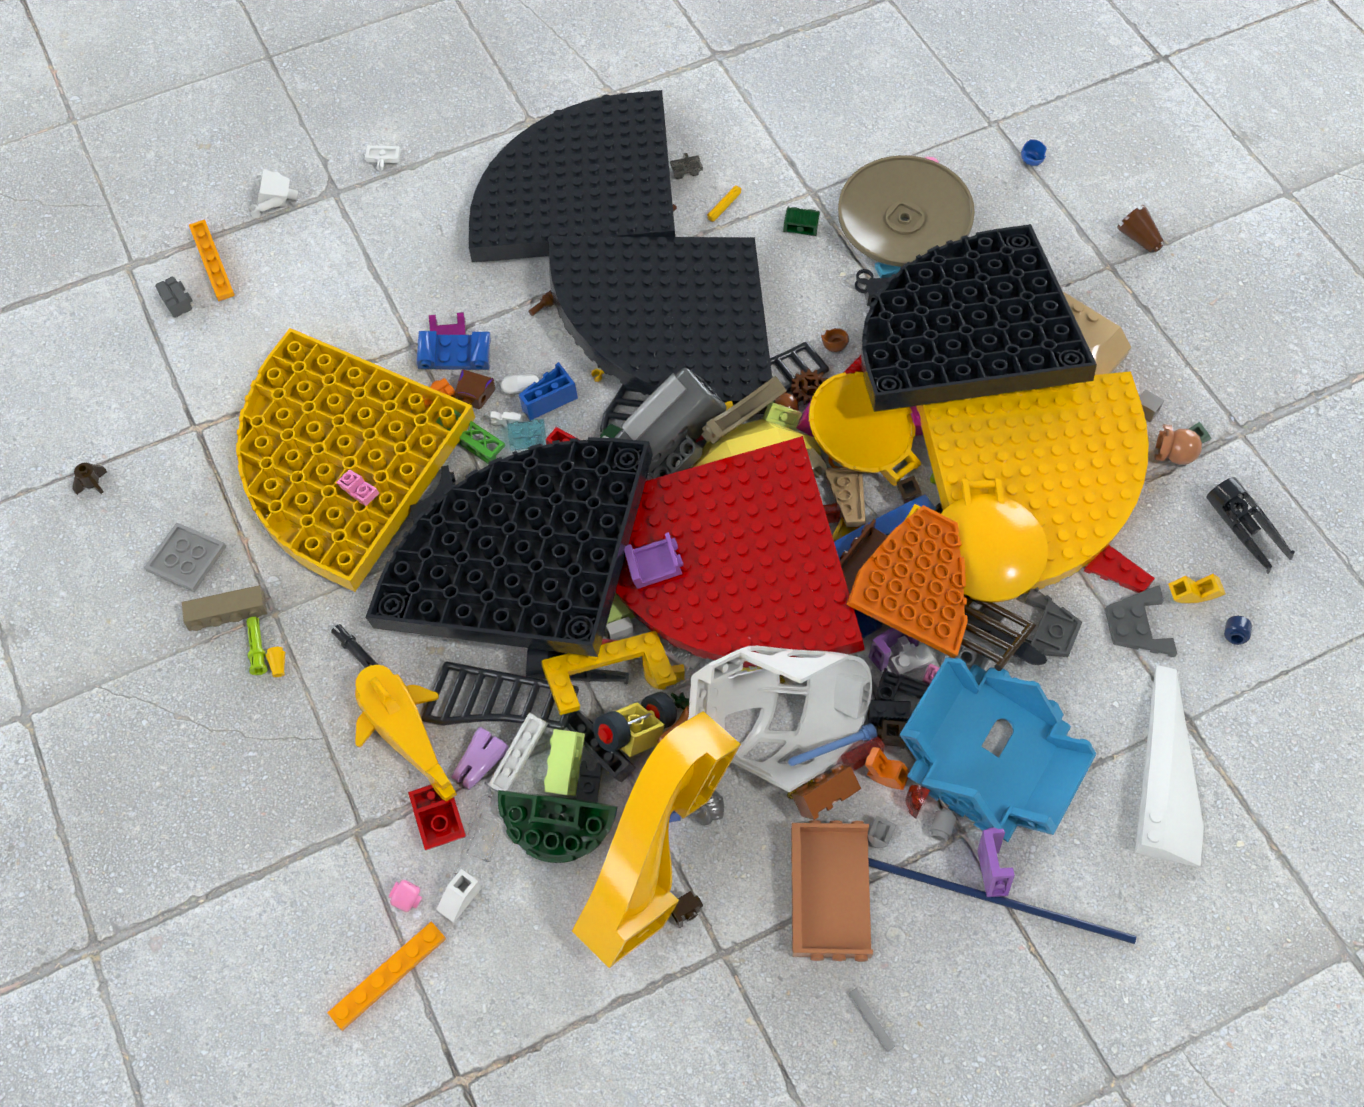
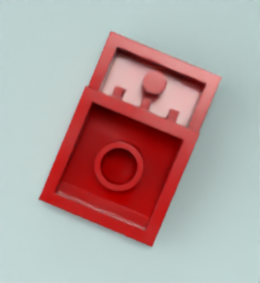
(436, 818)

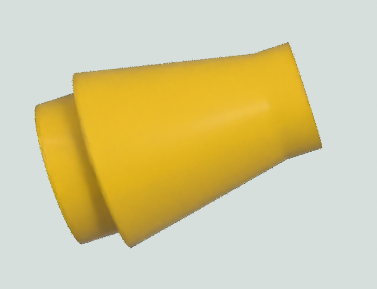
(276, 660)

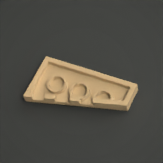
(848, 493)

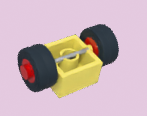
(637, 725)

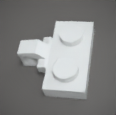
(910, 657)

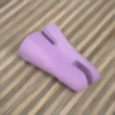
(479, 758)

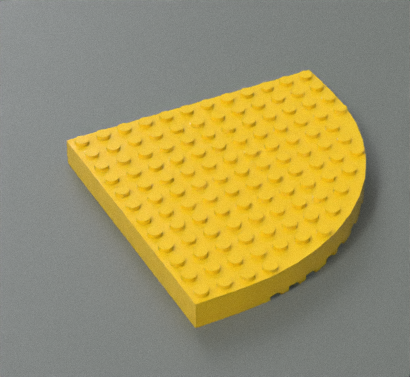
(314, 420)
(1061, 453)

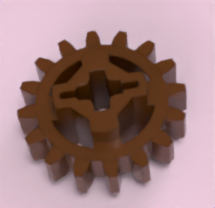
(808, 383)

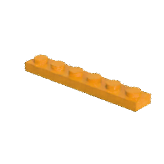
(211, 260)
(386, 976)

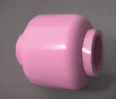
(405, 895)

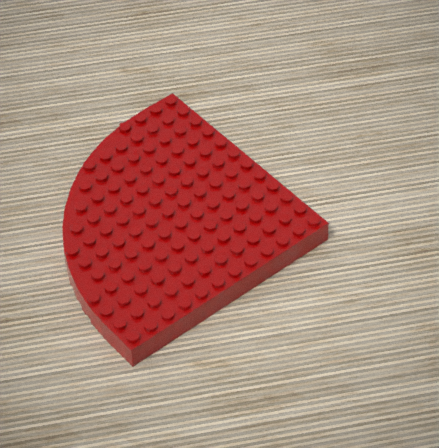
(751, 556)

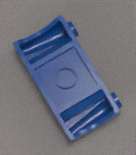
(453, 351)

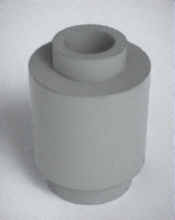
(943, 825)

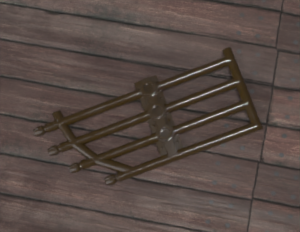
(1009, 648)

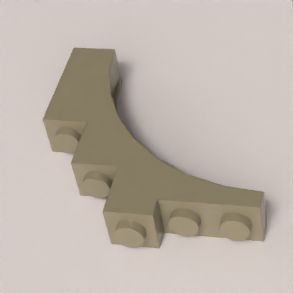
(743, 410)

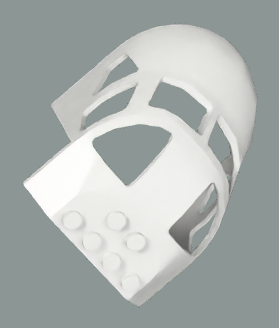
(833, 708)

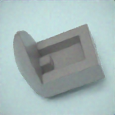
(881, 832)

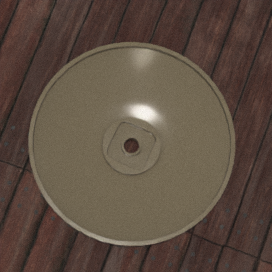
(902, 187)

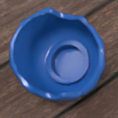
(1033, 152)

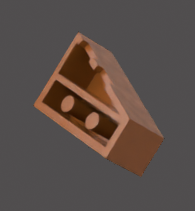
(825, 791)

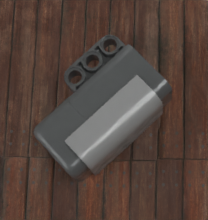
(674, 421)

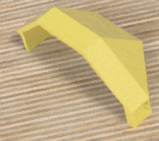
(751, 437)

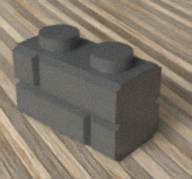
(174, 296)

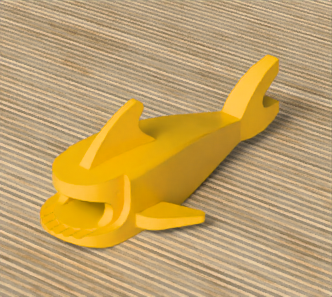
(392, 712)

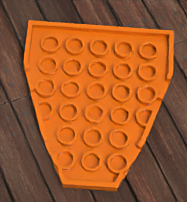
(917, 582)

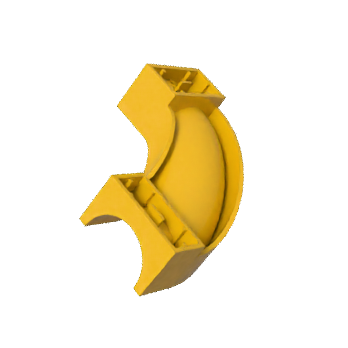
(636, 879)

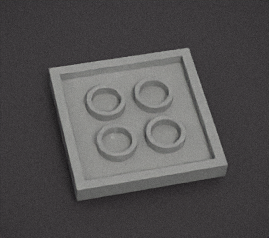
(185, 557)

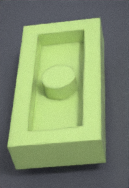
(782, 415)

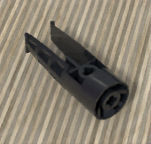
(1229, 496)
(535, 670)

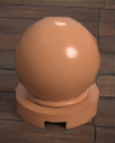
(1179, 446)

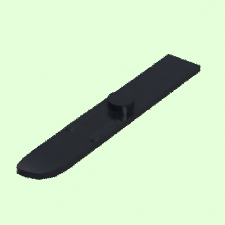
(1025, 652)

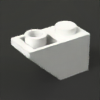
(458, 895)

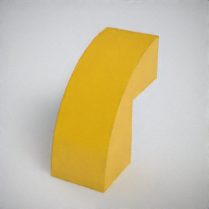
(1188, 591)

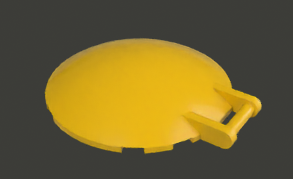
(857, 435)
(999, 542)

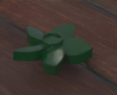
(680, 701)

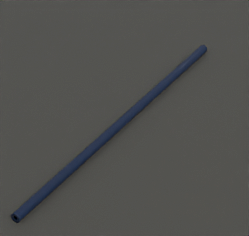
(1003, 901)

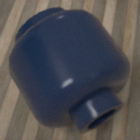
(1238, 630)

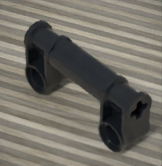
(892, 682)

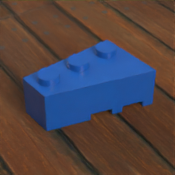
(549, 393)

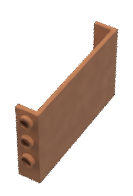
(830, 891)

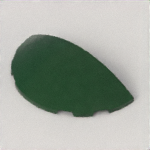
(554, 826)

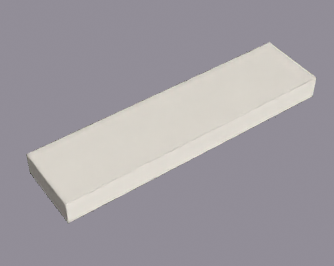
(518, 753)

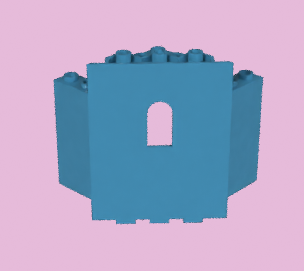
(1034, 772)

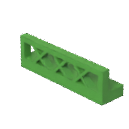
(476, 446)

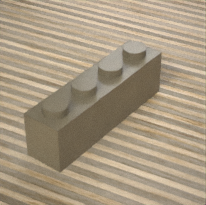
(224, 608)

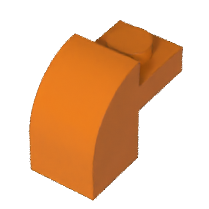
(886, 771)

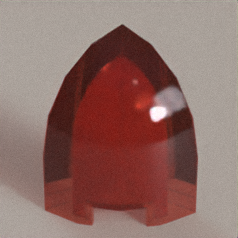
(916, 798)

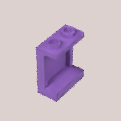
(654, 562)
(995, 879)

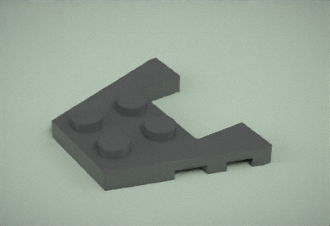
(1130, 624)
(1056, 628)

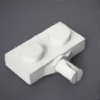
(382, 155)

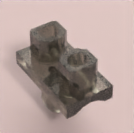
(686, 165)

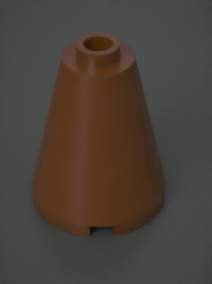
(1142, 229)

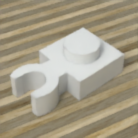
(506, 417)

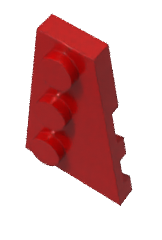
(1116, 567)

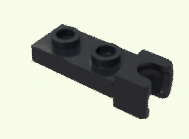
(589, 783)

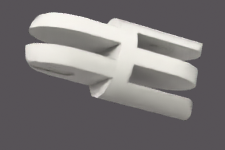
(517, 383)

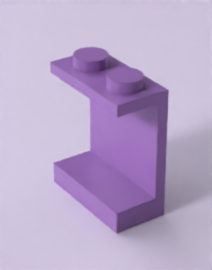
(880, 647)

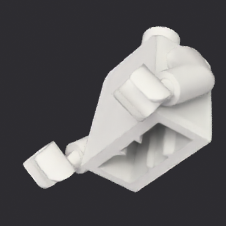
(272, 192)

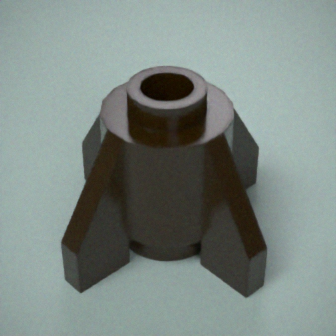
(87, 476)

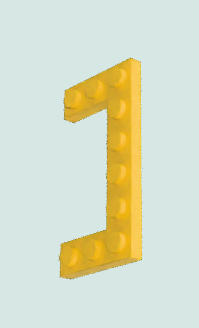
(560, 667)

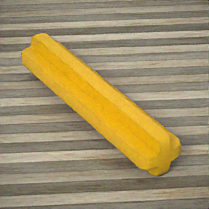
(724, 203)

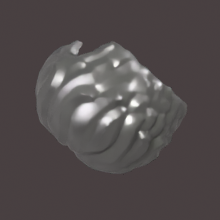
(711, 810)

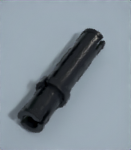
(349, 642)

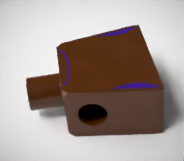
(474, 388)

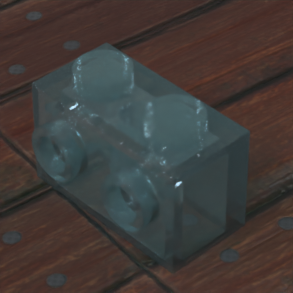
(526, 434)

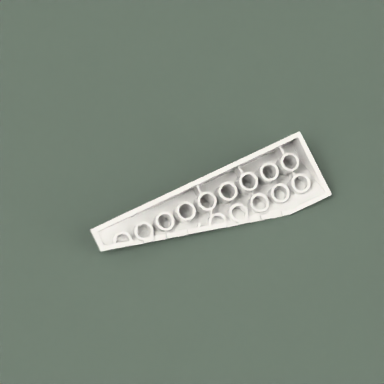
(1170, 805)

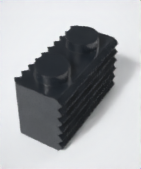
(888, 710)

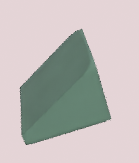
(1201, 431)

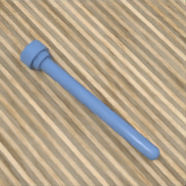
(866, 733)

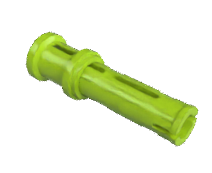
(256, 654)

